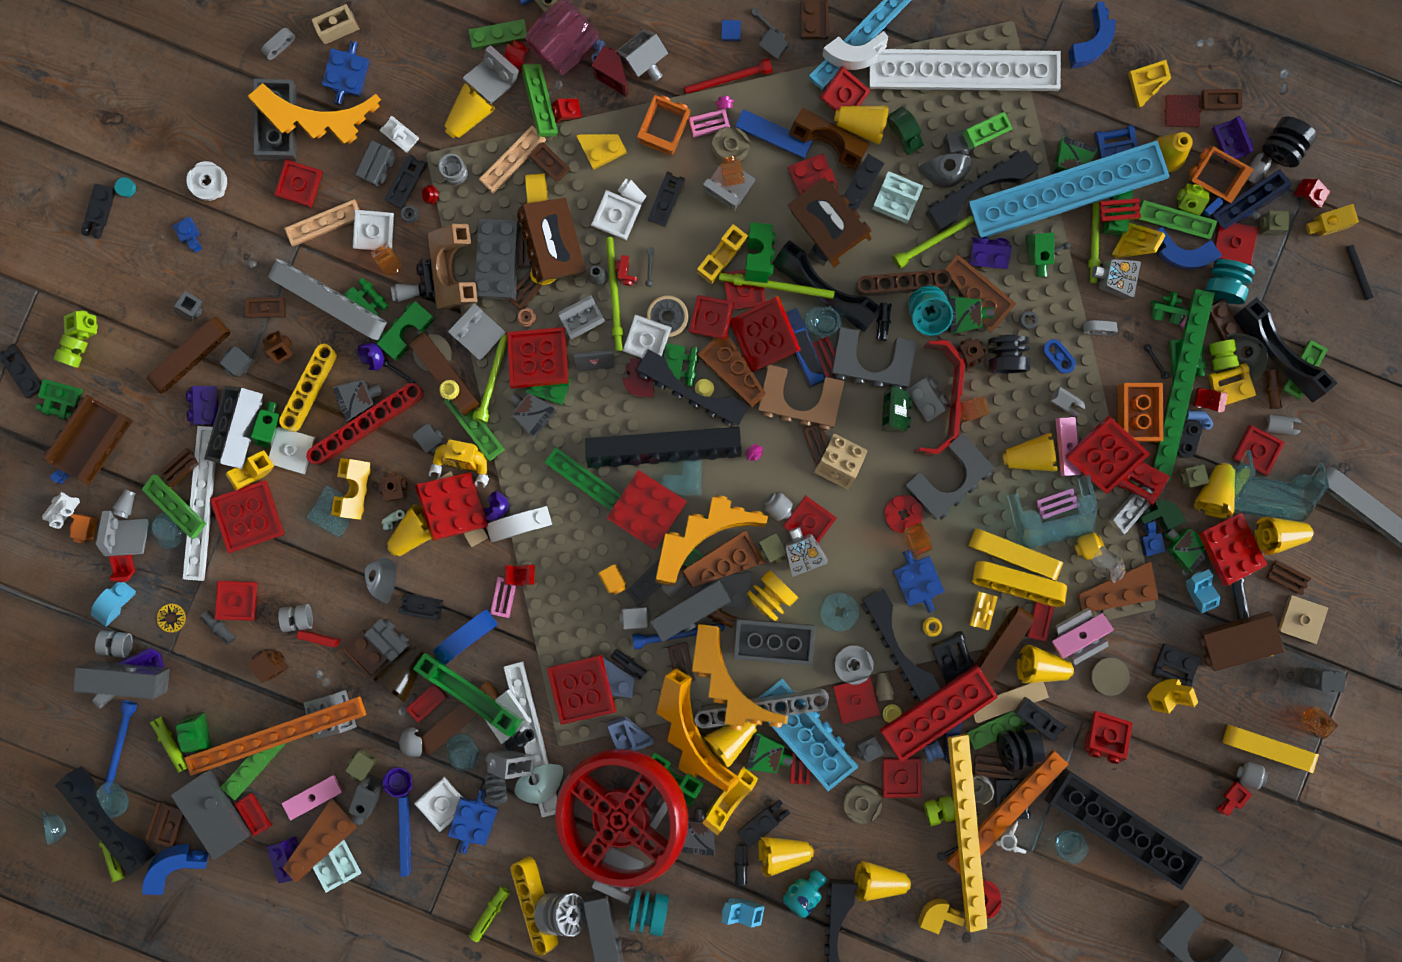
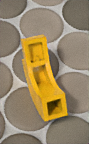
(727, 801)

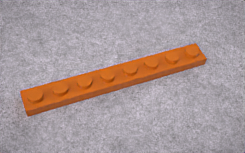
(1015, 804)

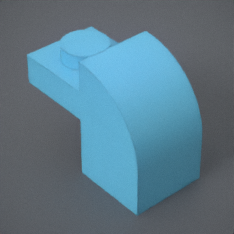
(1202, 591)
(109, 603)
(743, 912)

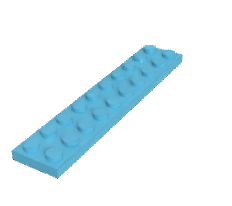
(1069, 189)

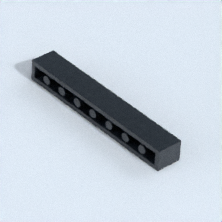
(663, 447)

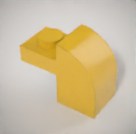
(253, 470)
(1170, 693)
(936, 912)

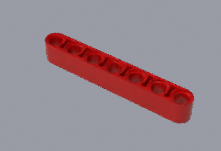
(356, 424)

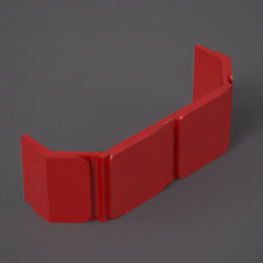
(957, 389)

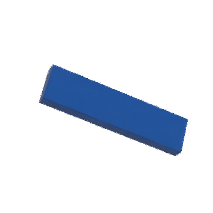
(772, 134)
(404, 835)

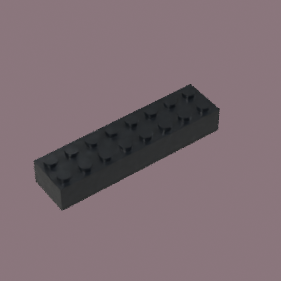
(1123, 829)

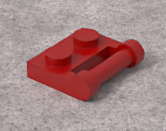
(1149, 478)

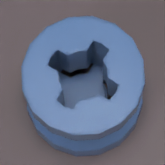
(933, 751)

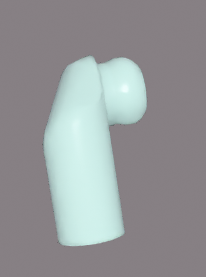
(390, 519)

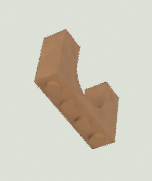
(443, 245)
(822, 414)

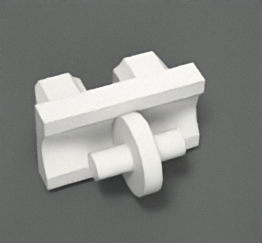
(399, 134)
(60, 509)

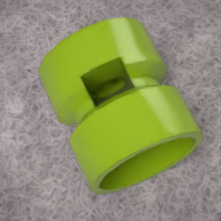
(70, 350)
(1224, 355)
(939, 810)

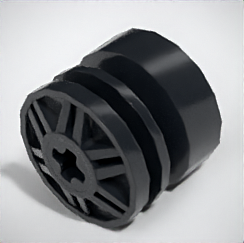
(1289, 141)
(1008, 354)
(1020, 748)

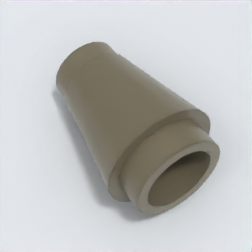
(884, 688)

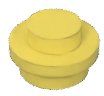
(704, 387)
(449, 389)
(891, 712)

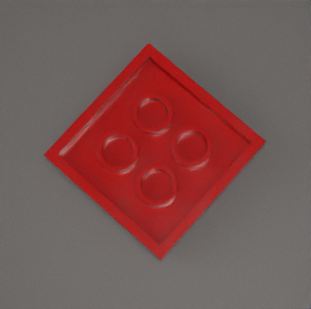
(765, 334)
(537, 357)
(1107, 454)
(451, 506)
(646, 509)
(247, 516)
(1232, 549)
(581, 689)

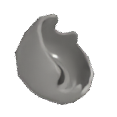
(410, 743)
(982, 789)

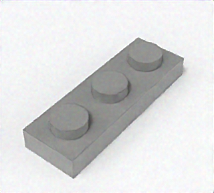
(1129, 512)

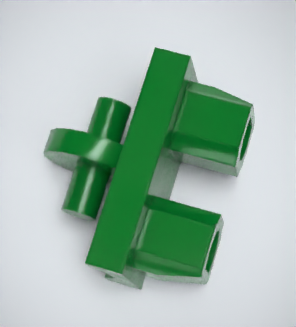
(1177, 312)

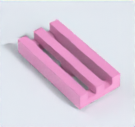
(706, 116)
(1072, 498)
(508, 611)

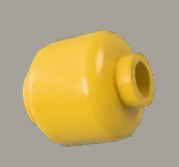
(1088, 545)

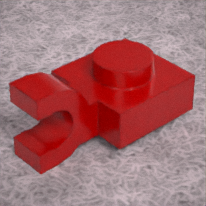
(1236, 797)

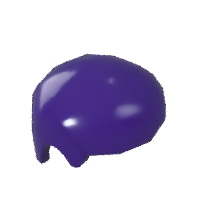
(371, 354)
(498, 506)
(397, 782)

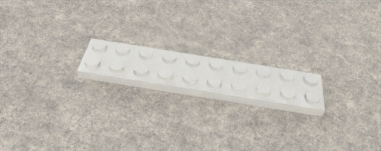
(966, 70)

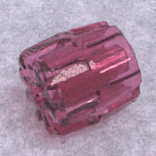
(562, 36)

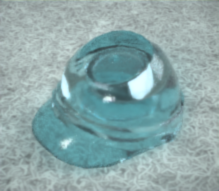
(823, 321)
(166, 531)
(462, 752)
(112, 799)
(53, 827)
(1071, 846)

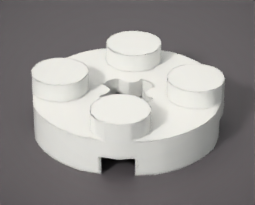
(199, 173)

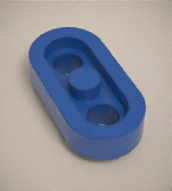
(1059, 355)

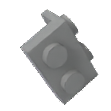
(581, 317)
(929, 398)

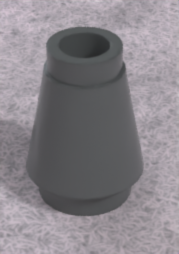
(597, 279)

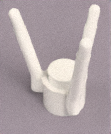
(1009, 841)

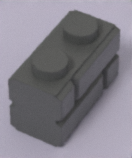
(375, 164)
(387, 639)
(1324, 680)

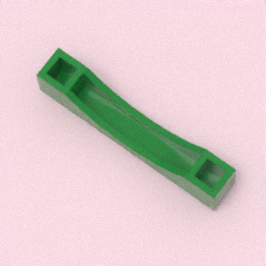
(466, 692)

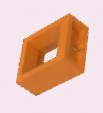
(658, 143)
(1236, 183)

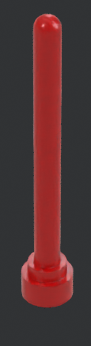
(763, 67)

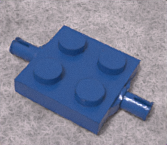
(345, 72)
(919, 581)
(472, 821)

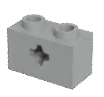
(634, 617)

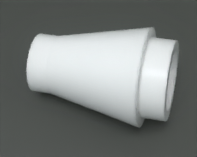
(631, 191)

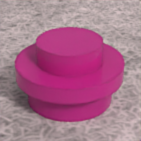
(724, 102)
(754, 452)

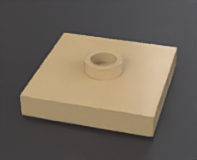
(1302, 619)

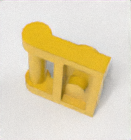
(1237, 390)

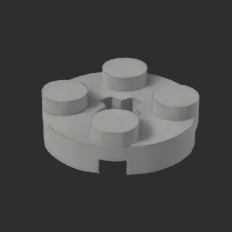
(862, 670)

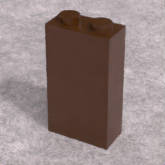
(1241, 641)

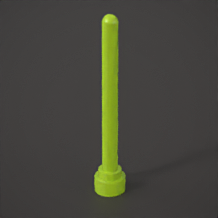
(901, 259)
(481, 414)

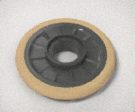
(673, 305)

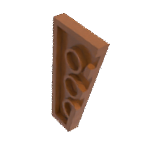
(975, 285)
(731, 367)
(729, 558)
(1135, 587)
(323, 837)

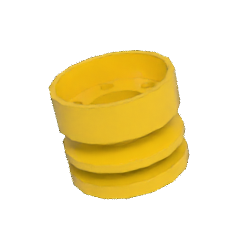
(771, 595)

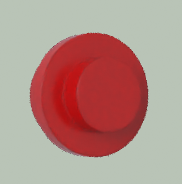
(430, 194)

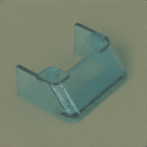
(1277, 498)
(1034, 533)

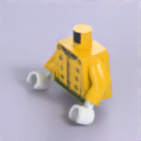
(463, 457)

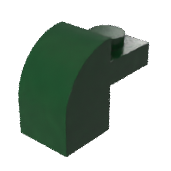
(906, 128)
(1166, 512)

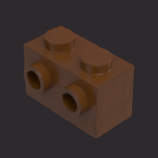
(267, 664)

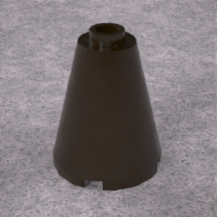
(399, 674)

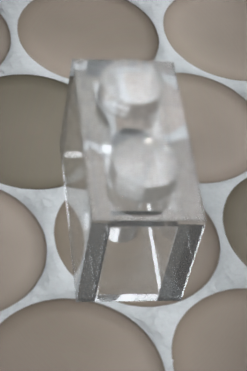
(1108, 565)

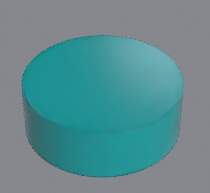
(125, 187)

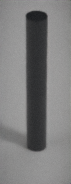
(1359, 272)

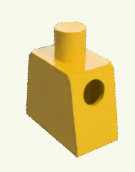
(1333, 221)

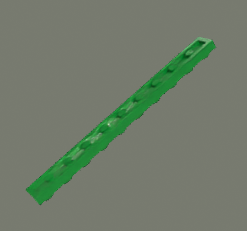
(1183, 380)
(595, 488)

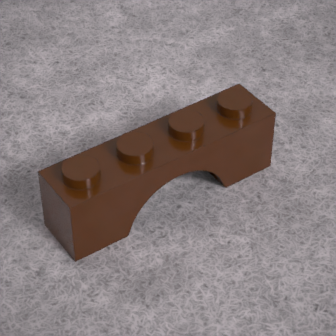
(813, 127)

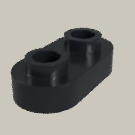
(1189, 438)

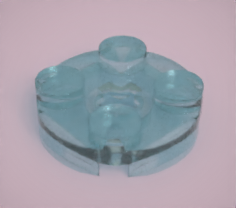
(849, 616)

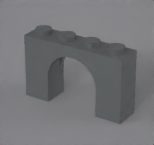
(847, 366)
(974, 469)
(1177, 931)

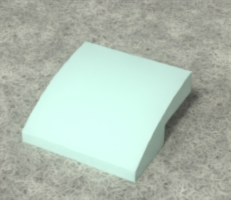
(897, 197)
(337, 867)

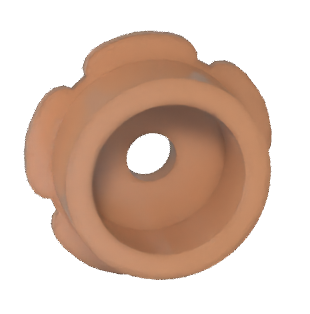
(521, 317)

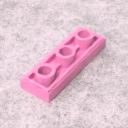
(1066, 441)
(1092, 629)
(303, 802)

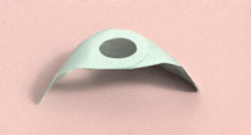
(549, 782)

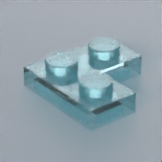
(688, 483)
(322, 515)

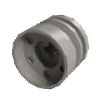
(560, 914)

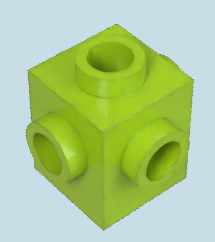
(1193, 199)
(80, 325)

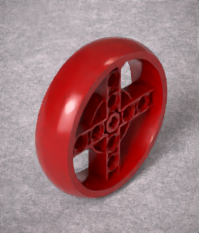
(590, 859)

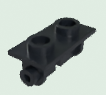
(426, 286)

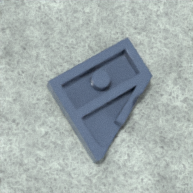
(620, 682)
(628, 735)

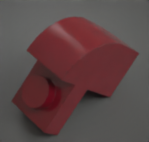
(636, 385)

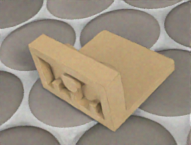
(841, 461)

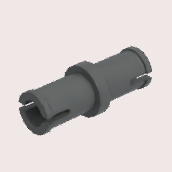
(217, 627)

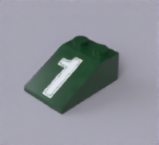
(895, 410)

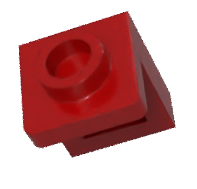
(515, 54)
(566, 109)
(1313, 191)
(622, 268)
(1210, 399)
(122, 567)
(519, 575)

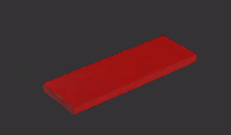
(938, 713)

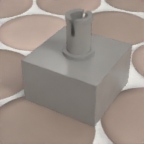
(642, 54)

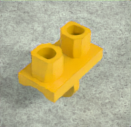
(983, 610)

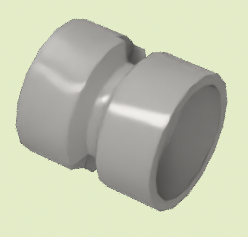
(453, 169)
(292, 618)
(113, 644)

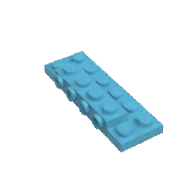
(813, 741)

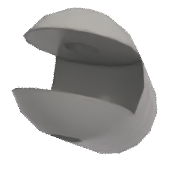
(1260, 169)
(1064, 400)
(1282, 424)
(680, 582)

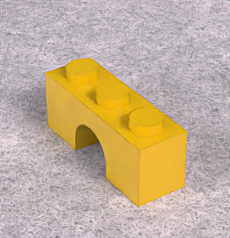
(723, 254)
(352, 503)

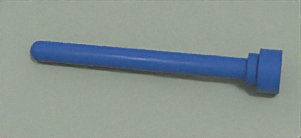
(641, 640)
(127, 709)

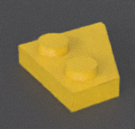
(1148, 81)
(601, 148)
(1138, 241)

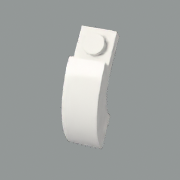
(855, 57)
(518, 524)

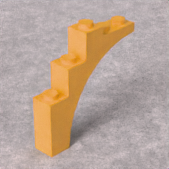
(284, 114)
(720, 517)
(739, 709)
(696, 756)

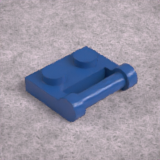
(1113, 148)

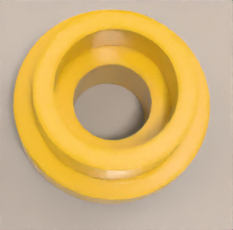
(938, 627)

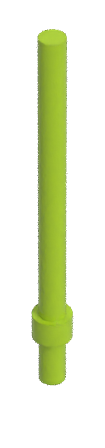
(1094, 261)
(738, 279)
(617, 330)

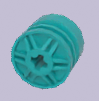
(1230, 281)
(932, 319)
(648, 913)

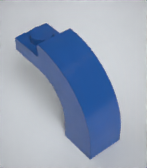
(1088, 52)
(1187, 259)
(465, 637)
(168, 861)

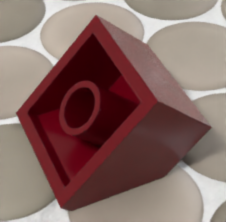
(609, 70)

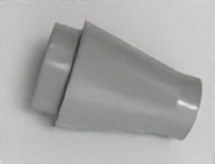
(402, 292)
(124, 504)

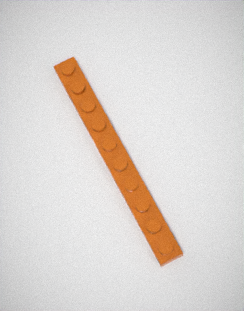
(275, 736)

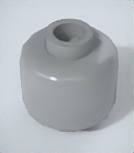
(778, 506)
(1252, 775)

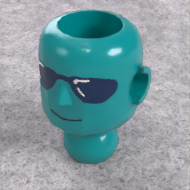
(804, 895)

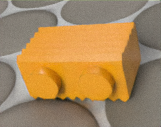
(613, 579)

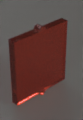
(1182, 111)

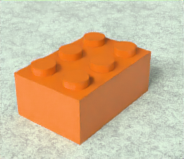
(1141, 410)

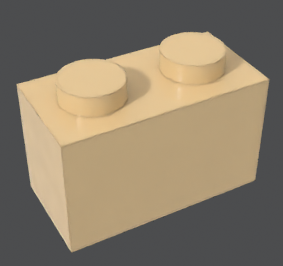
(335, 24)

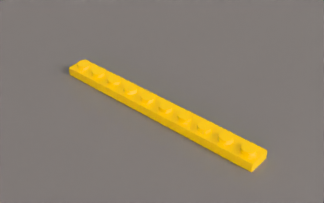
(967, 832)

